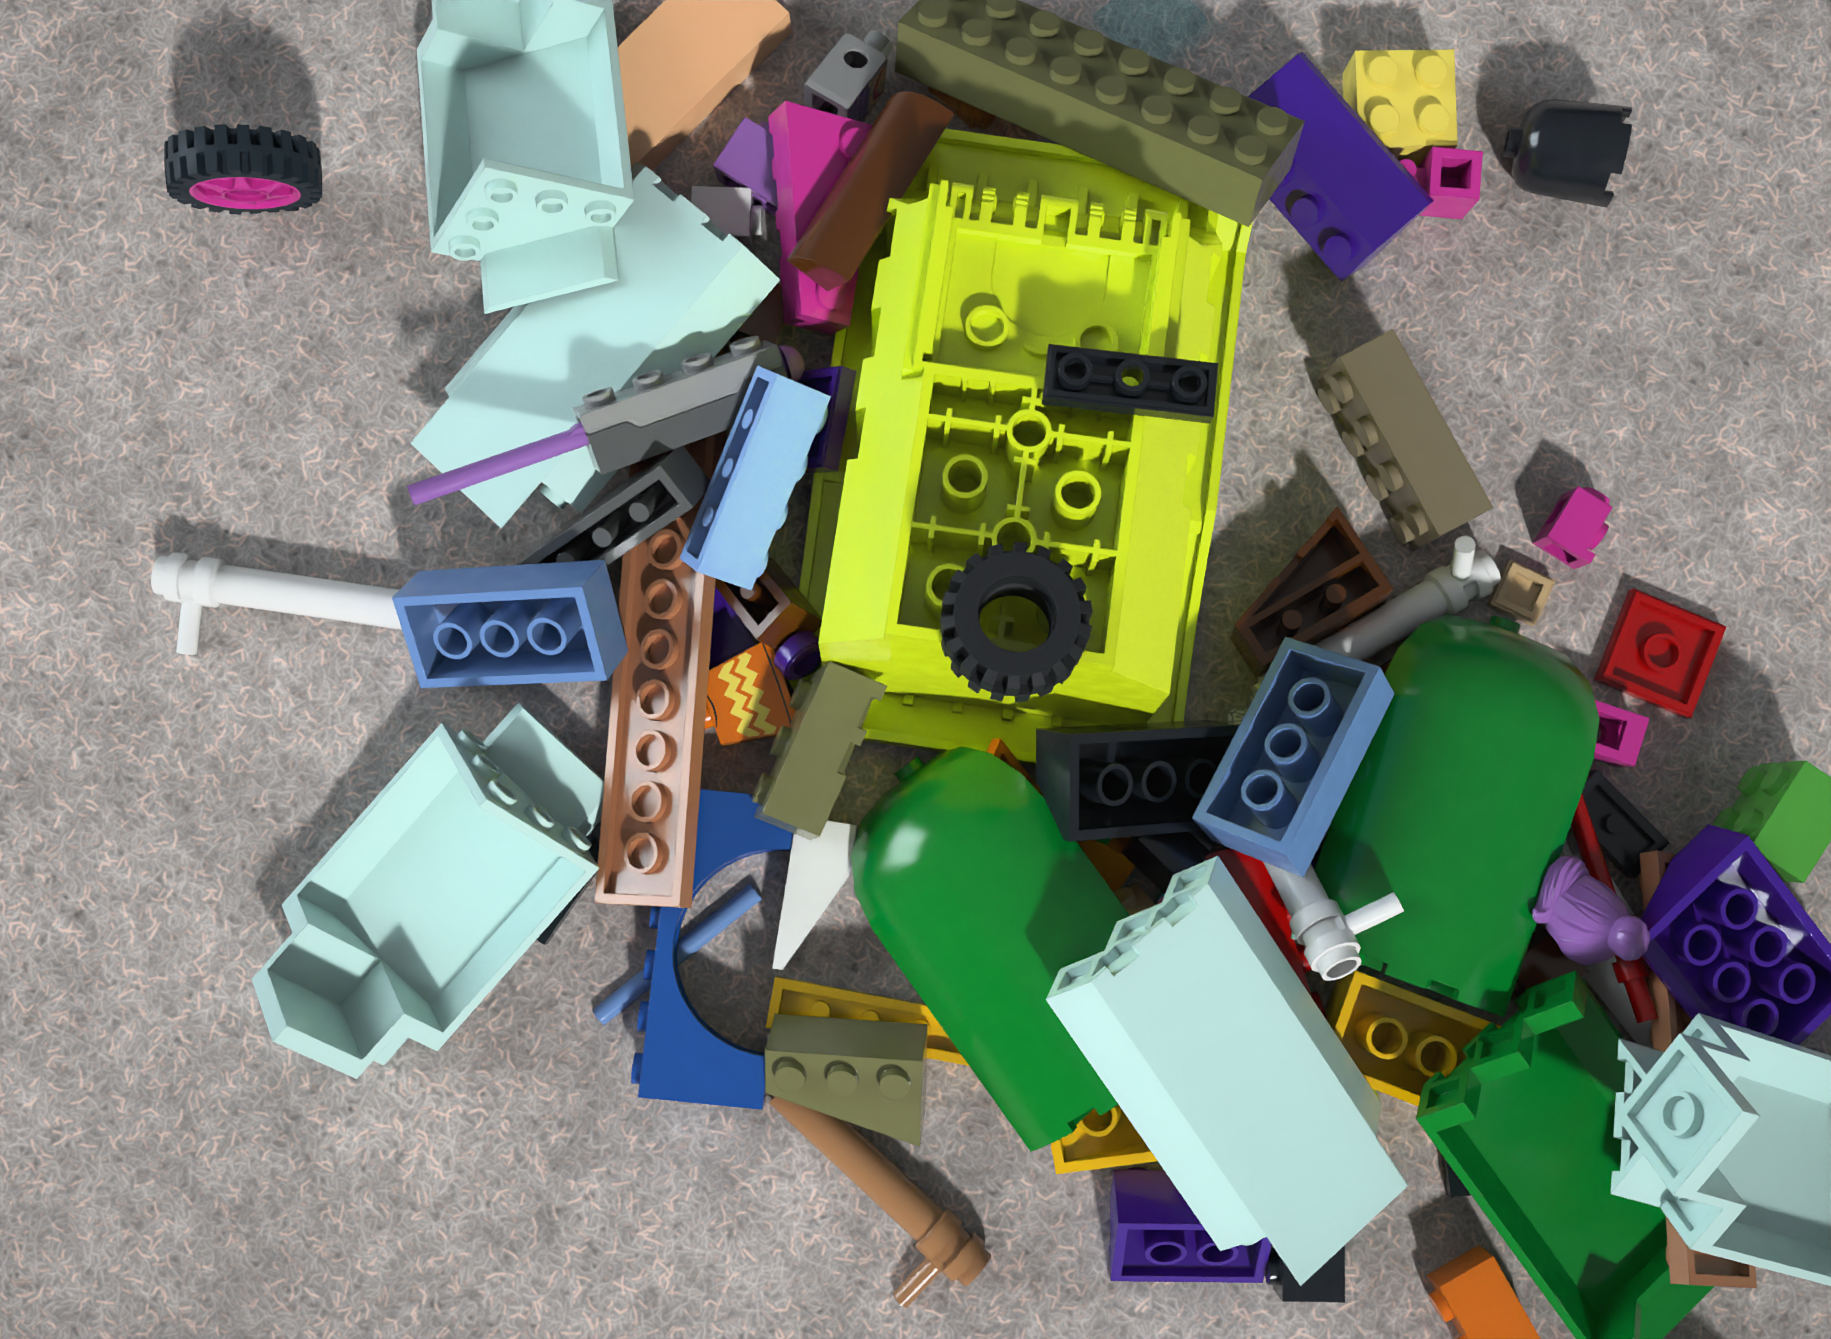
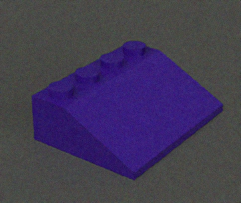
(1737, 940)

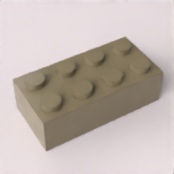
(1402, 441)

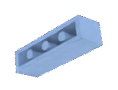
(755, 478)

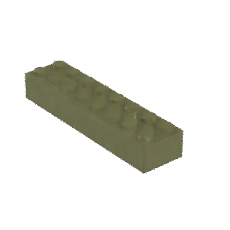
(1102, 100)

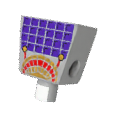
(850, 77)

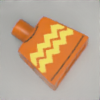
(748, 697)

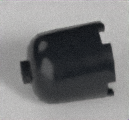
(1569, 149)

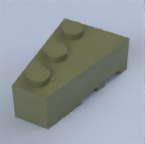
(815, 749)
(852, 1070)

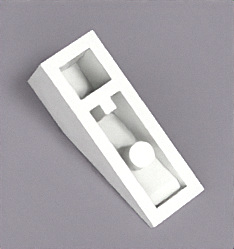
(813, 880)

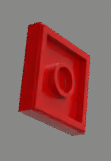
(1660, 653)

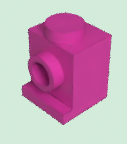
(1575, 526)
(1620, 735)

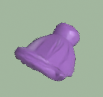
(1587, 916)

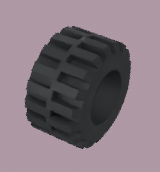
(1024, 576)

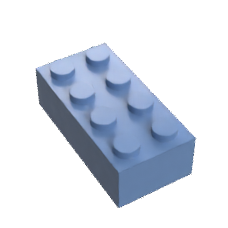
(512, 624)
(1294, 755)

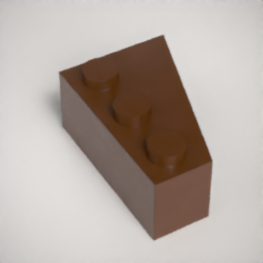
(1314, 596)

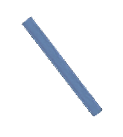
(686, 947)

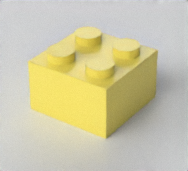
(1405, 98)

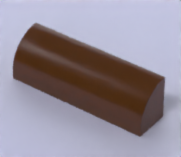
(860, 198)

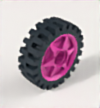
(242, 169)

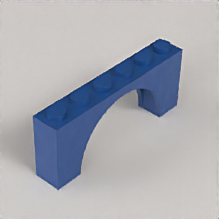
(681, 1052)

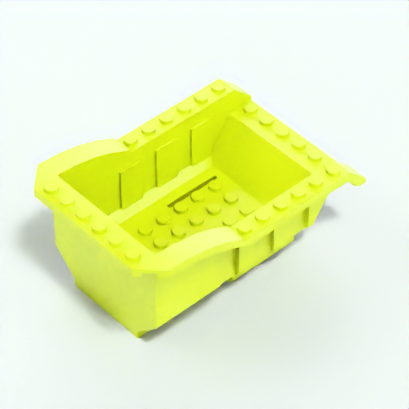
(956, 453)

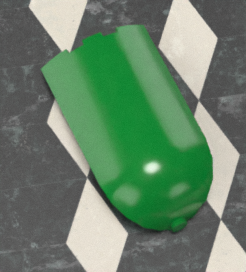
(1462, 805)
(980, 918)

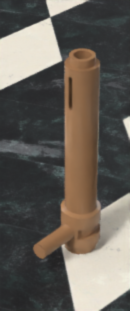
(935, 1230)

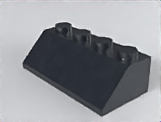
(1128, 776)

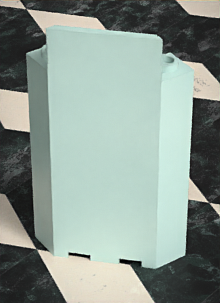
(675, 298)
(1231, 1073)

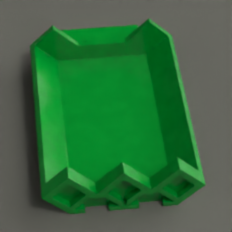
(1537, 1152)

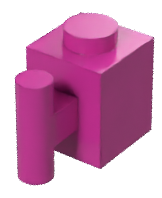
(1450, 179)

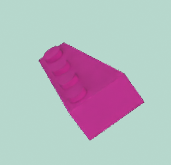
(807, 162)

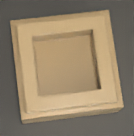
(1521, 592)

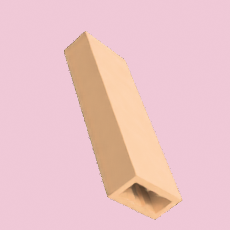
(687, 63)

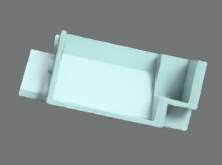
(525, 143)
(432, 894)
(1731, 1144)

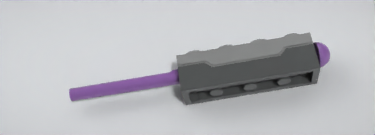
(639, 420)

